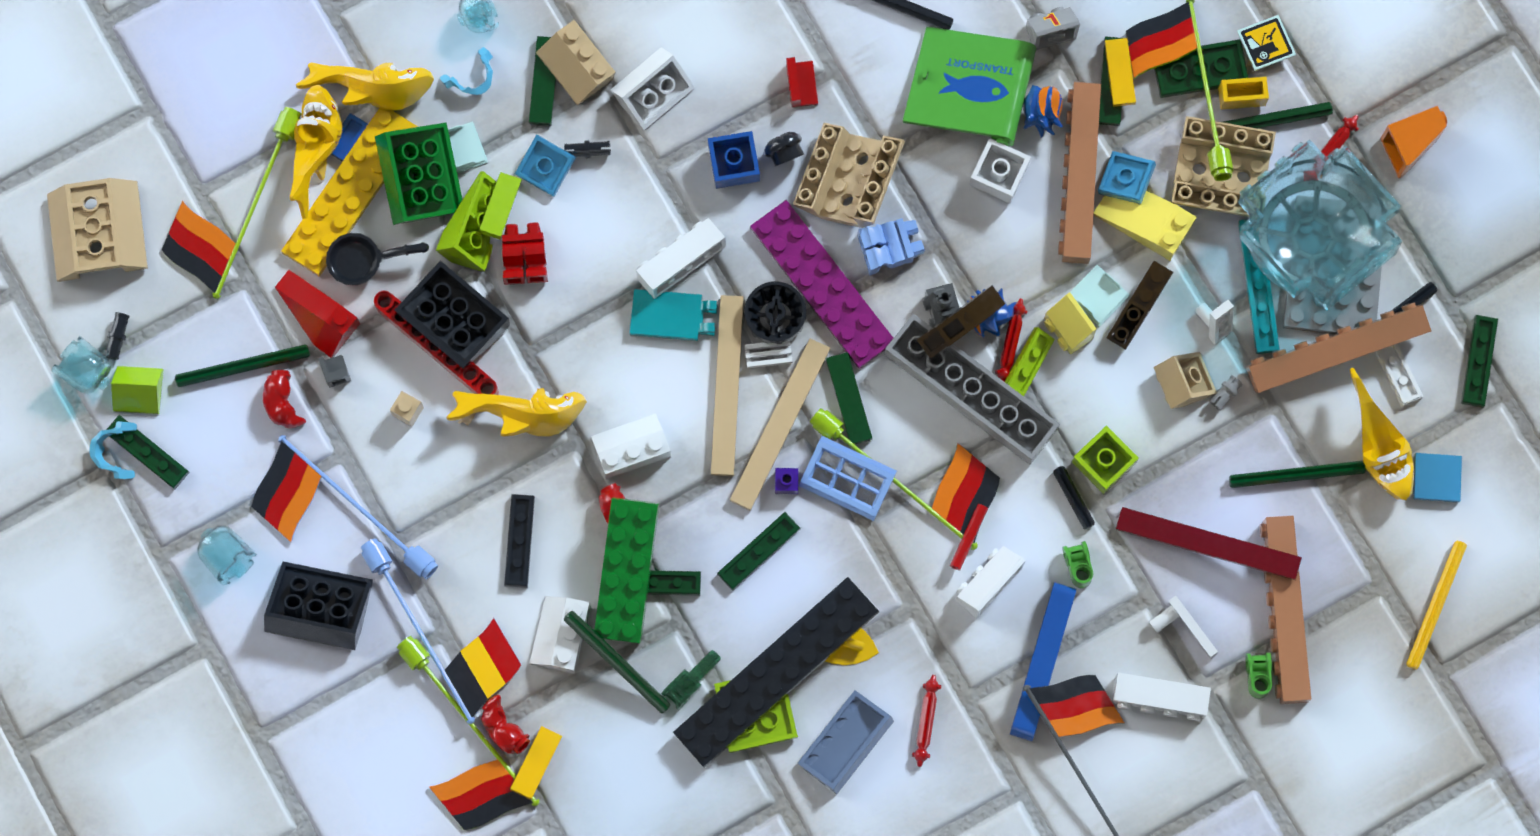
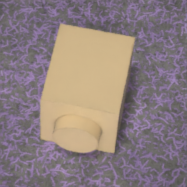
(406, 408)

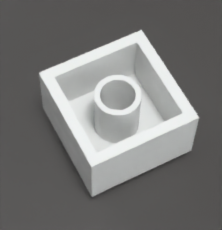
(1000, 170)

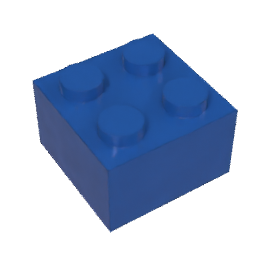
(734, 159)

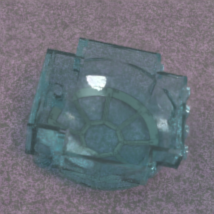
(1319, 223)

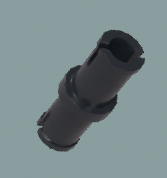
(588, 149)
(116, 336)

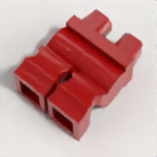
(522, 247)

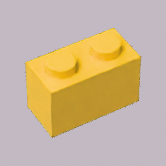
(1243, 93)

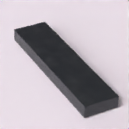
(519, 540)

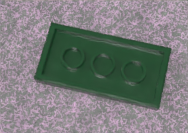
(1184, 76)

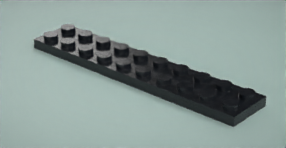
(776, 672)

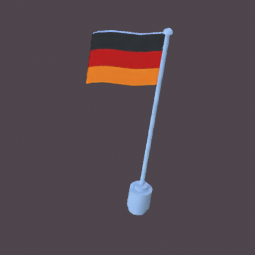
(291, 489)

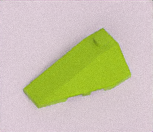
(461, 238)

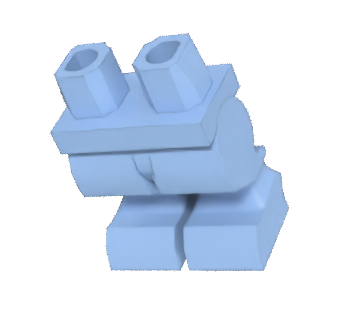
(895, 244)

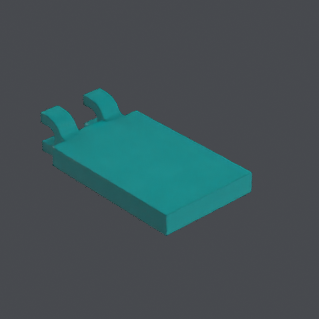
(671, 315)

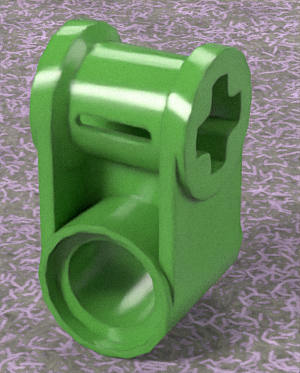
(1078, 559)
(1259, 669)

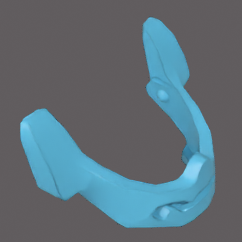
(485, 56)
(97, 449)

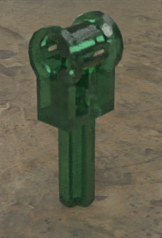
(687, 683)

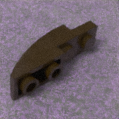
(1139, 305)
(961, 321)

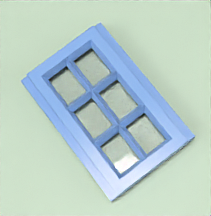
(847, 478)

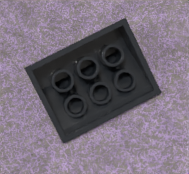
(453, 315)
(317, 605)

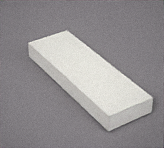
(1399, 375)

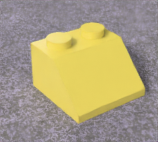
(1069, 324)

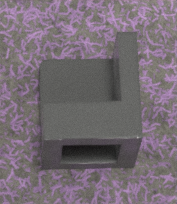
(334, 371)

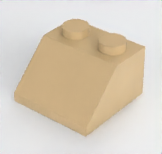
(1184, 379)

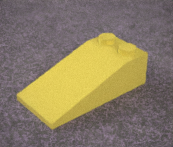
(1152, 223)

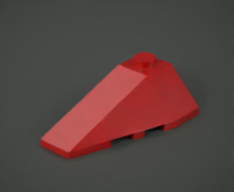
(320, 316)

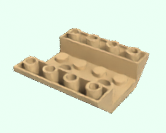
(1249, 153)
(836, 175)
(113, 223)

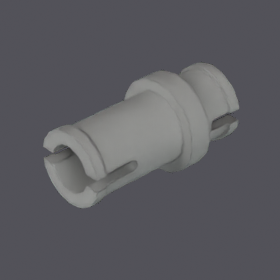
(1226, 392)

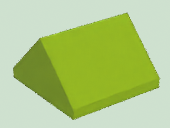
(137, 389)

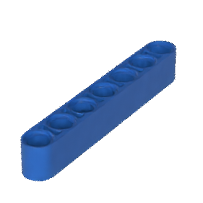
(1043, 658)

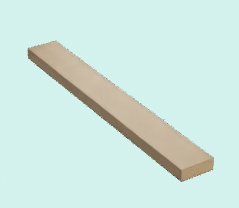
(727, 386)
(780, 424)

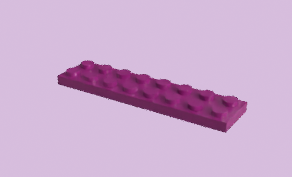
(822, 284)

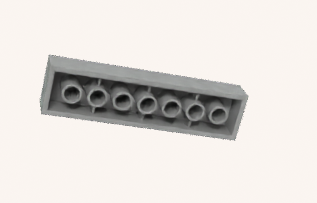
(974, 392)

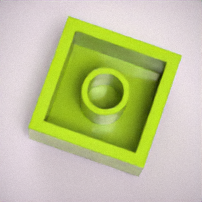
(1105, 459)

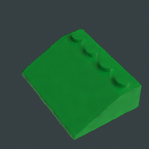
(419, 173)

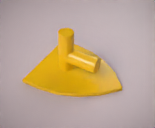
(855, 650)

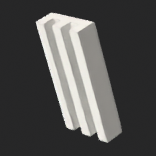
(757, 346)

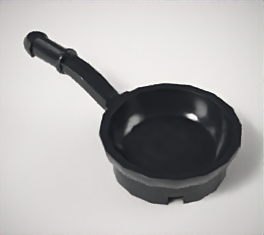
(356, 258)

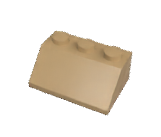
(576, 62)

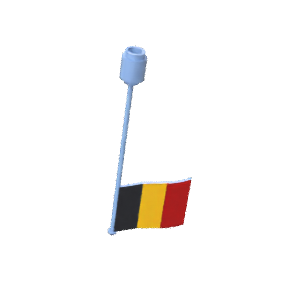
(478, 668)

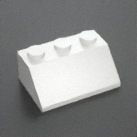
(653, 88)
(631, 446)
(989, 580)
(556, 642)

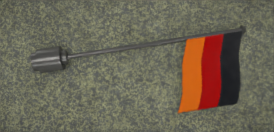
(1074, 709)

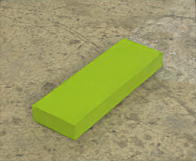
(500, 205)
(1029, 360)

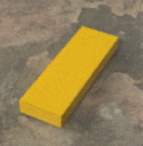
(1120, 72)
(536, 762)

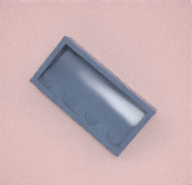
(846, 742)

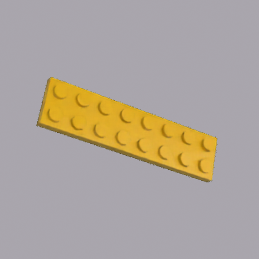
(344, 196)

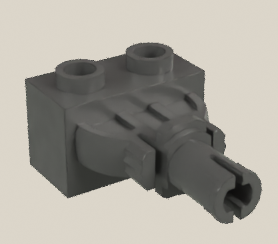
(940, 302)

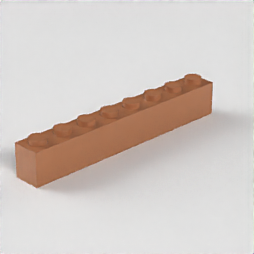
(1081, 173)
(1339, 348)
(1286, 617)

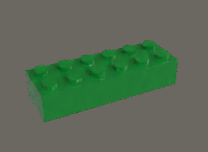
(626, 569)

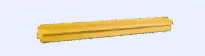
(1436, 604)

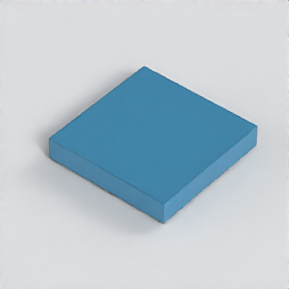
(545, 165)
(1126, 177)
(1437, 477)

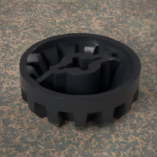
(776, 293)

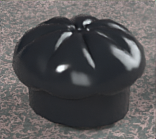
(784, 148)

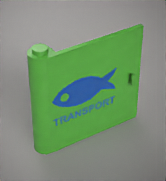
(971, 83)

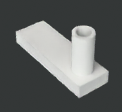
(1219, 321)
(1178, 610)

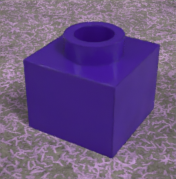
(786, 488)

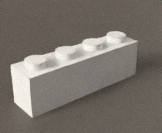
(680, 258)
(1161, 695)

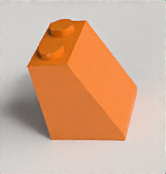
(1412, 137)

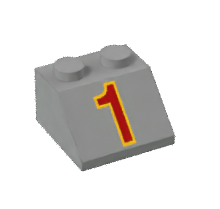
(1053, 27)

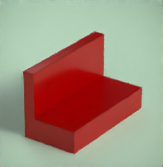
(801, 83)

